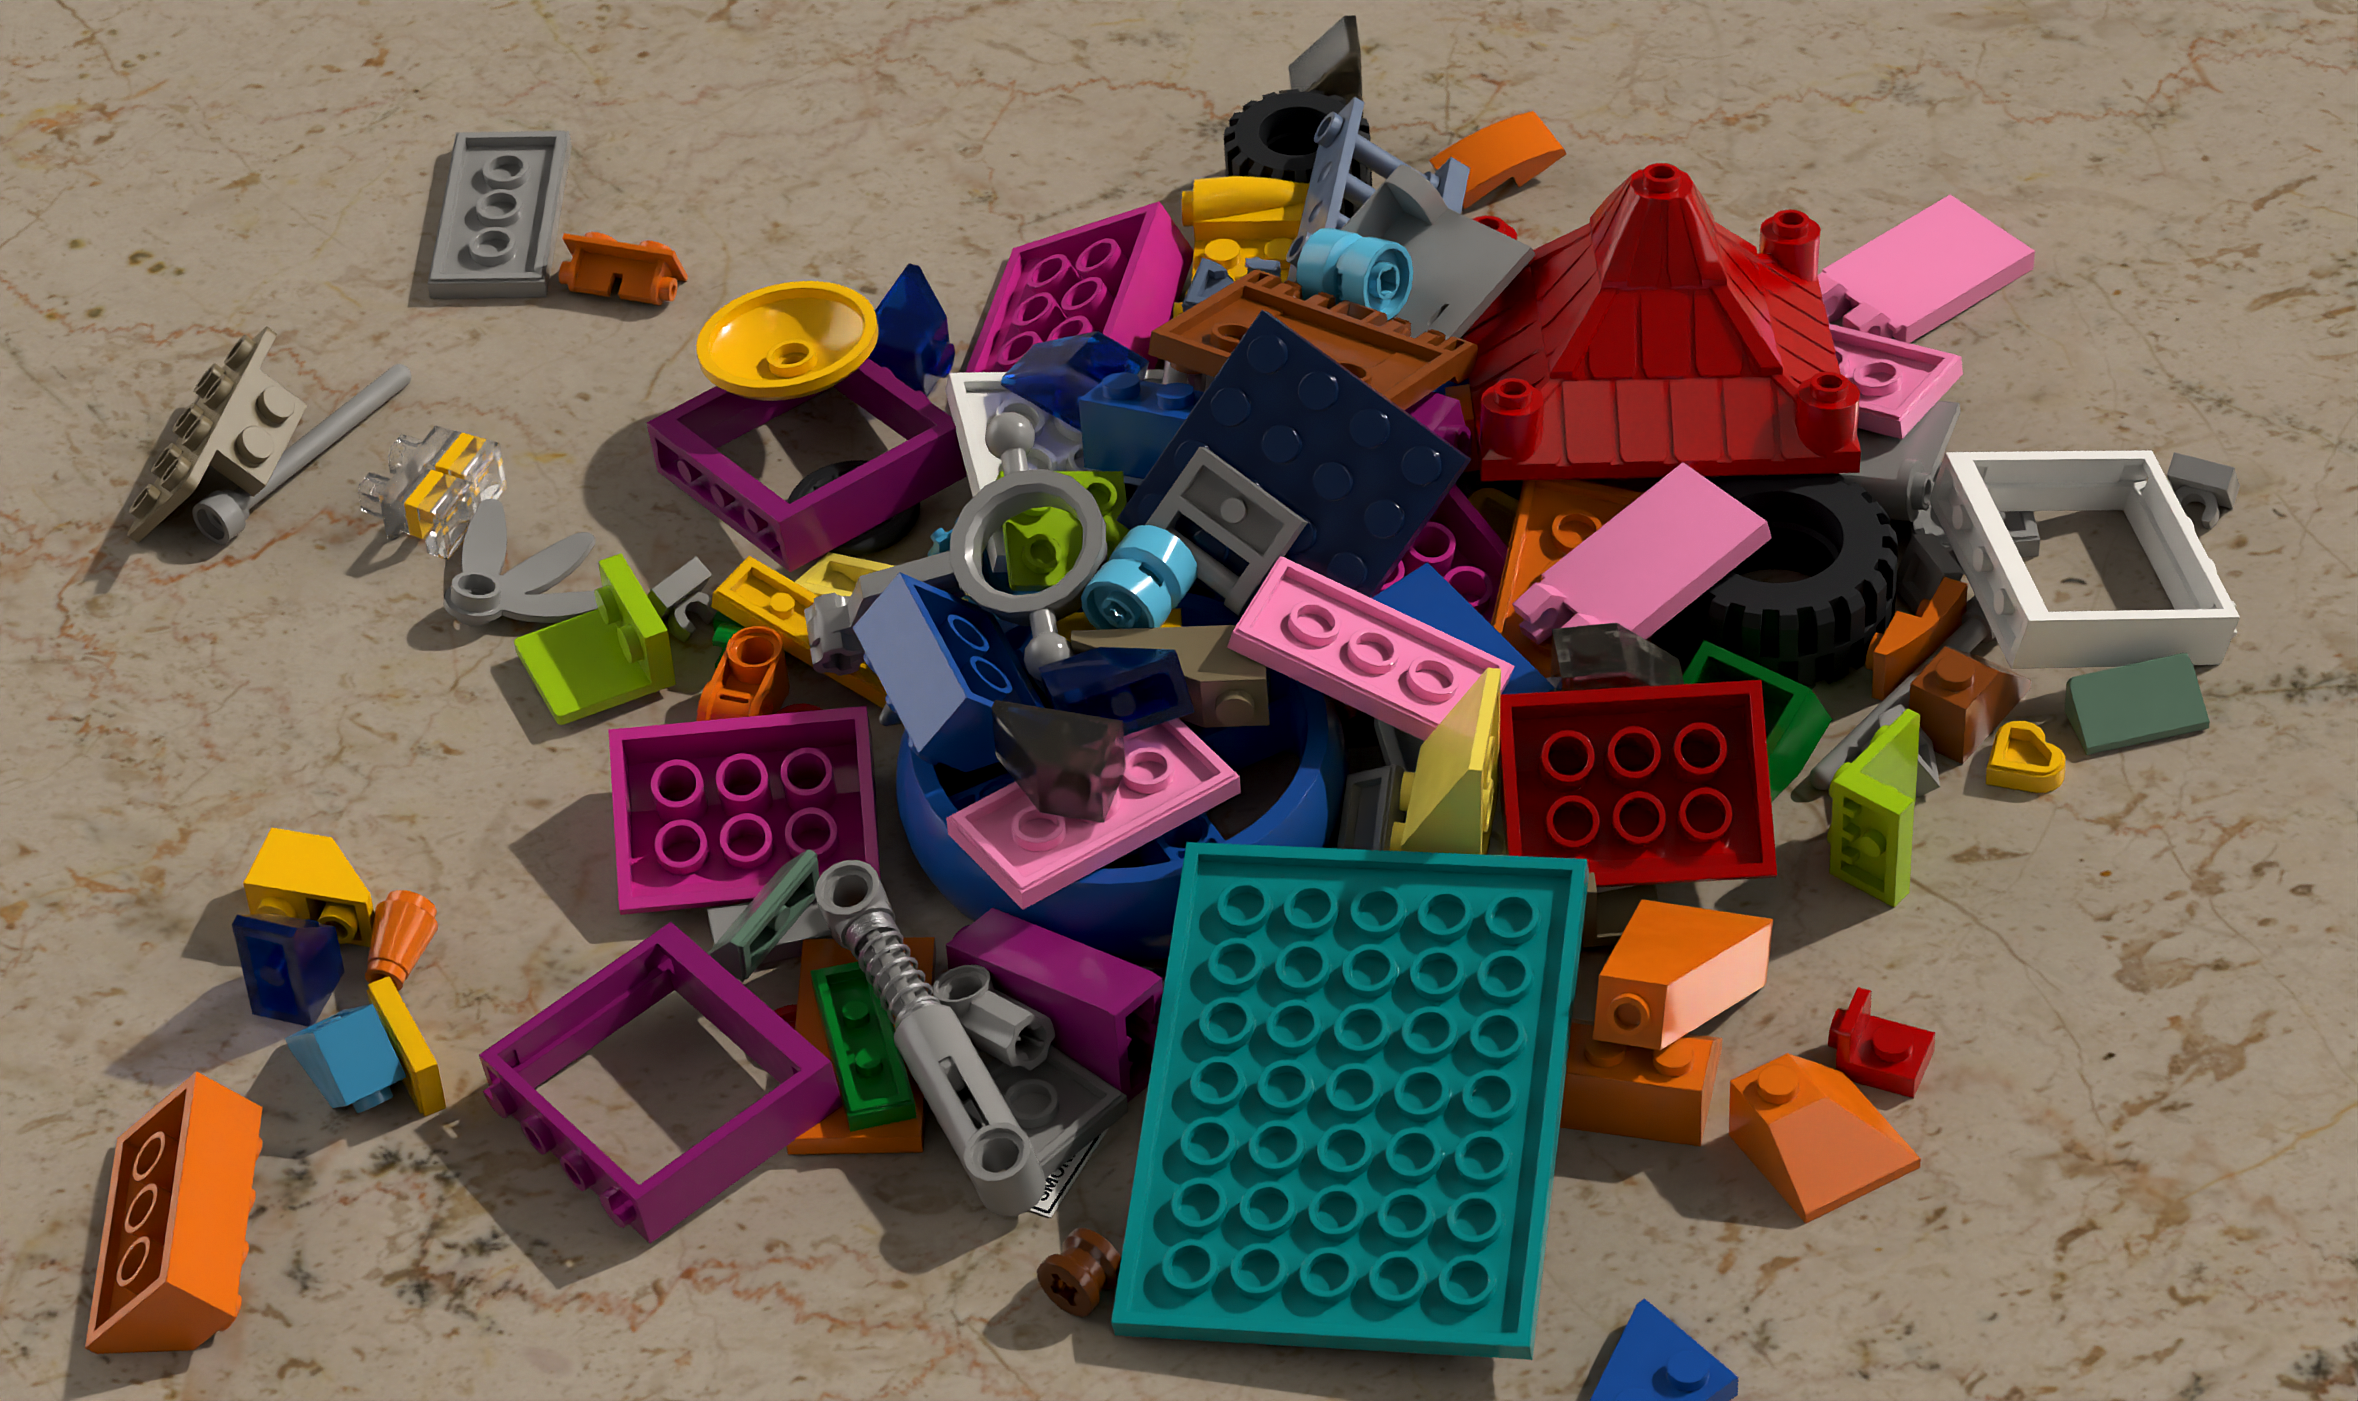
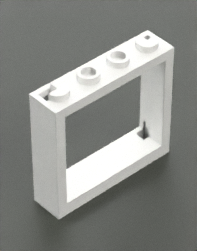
(1981, 484)

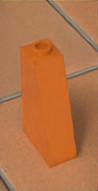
(1678, 972)

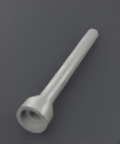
(224, 513)
(1973, 631)

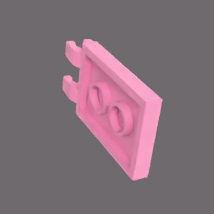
(1923, 272)
(1646, 560)

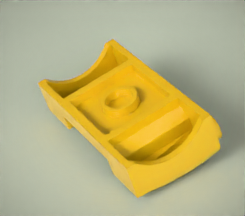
(1242, 220)

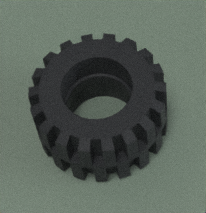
(1278, 138)

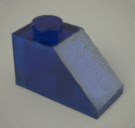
(913, 333)
(1067, 368)
(1120, 684)
(288, 965)

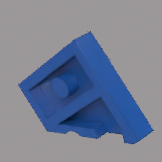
(1662, 1364)

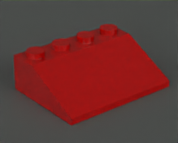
(1640, 781)

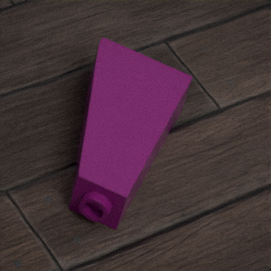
(1097, 1003)

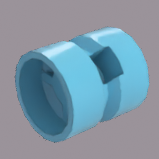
(1356, 270)
(1140, 581)

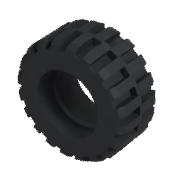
(1809, 625)

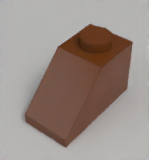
(1963, 700)

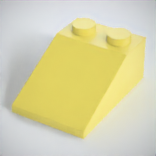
(1456, 778)

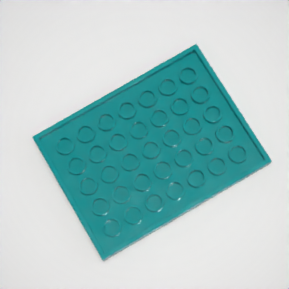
(1354, 1101)

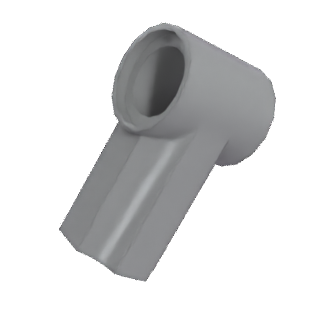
(994, 1019)

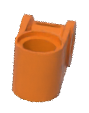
(748, 678)

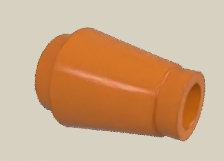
(400, 936)

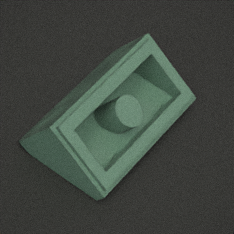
(2135, 703)
(768, 916)

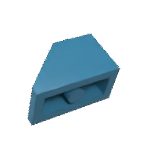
(349, 1058)

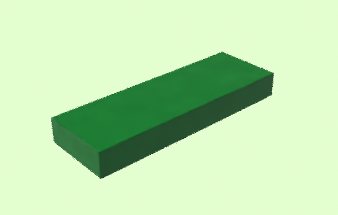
(862, 1048)

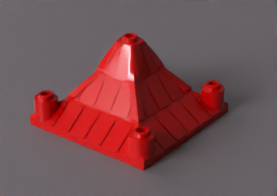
(1662, 348)

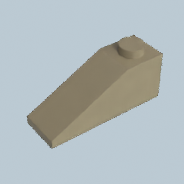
(1221, 683)

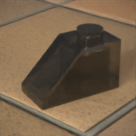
(1331, 63)
(1608, 658)
(1061, 758)

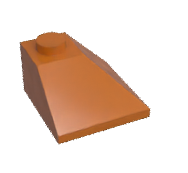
(1814, 1135)

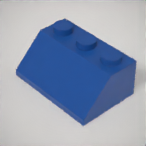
(1131, 422)
(942, 670)

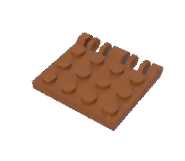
(1348, 332)

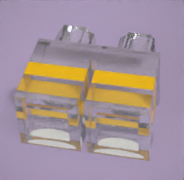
(434, 487)

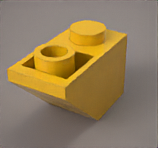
(311, 880)

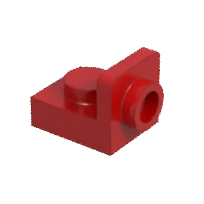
(1878, 1049)

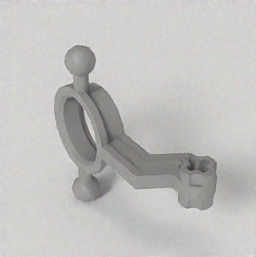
(959, 571)

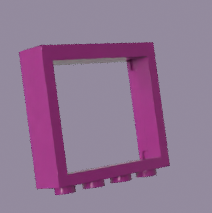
(801, 531)
(610, 1001)

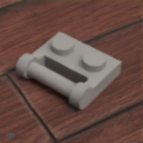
(1237, 516)

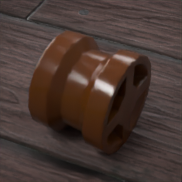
(1080, 1272)

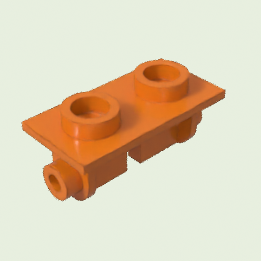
(646, 269)

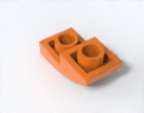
(1505, 150)
(1914, 638)

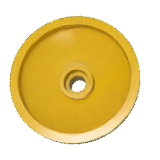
(787, 340)

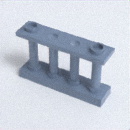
(1332, 181)

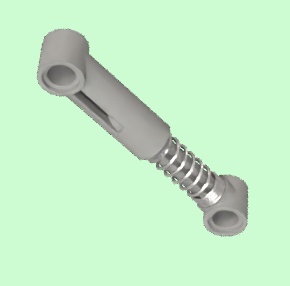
(932, 1042)

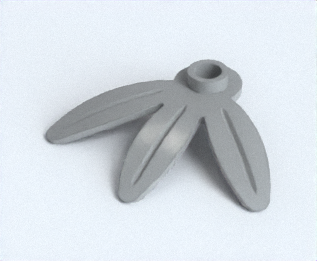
(485, 595)

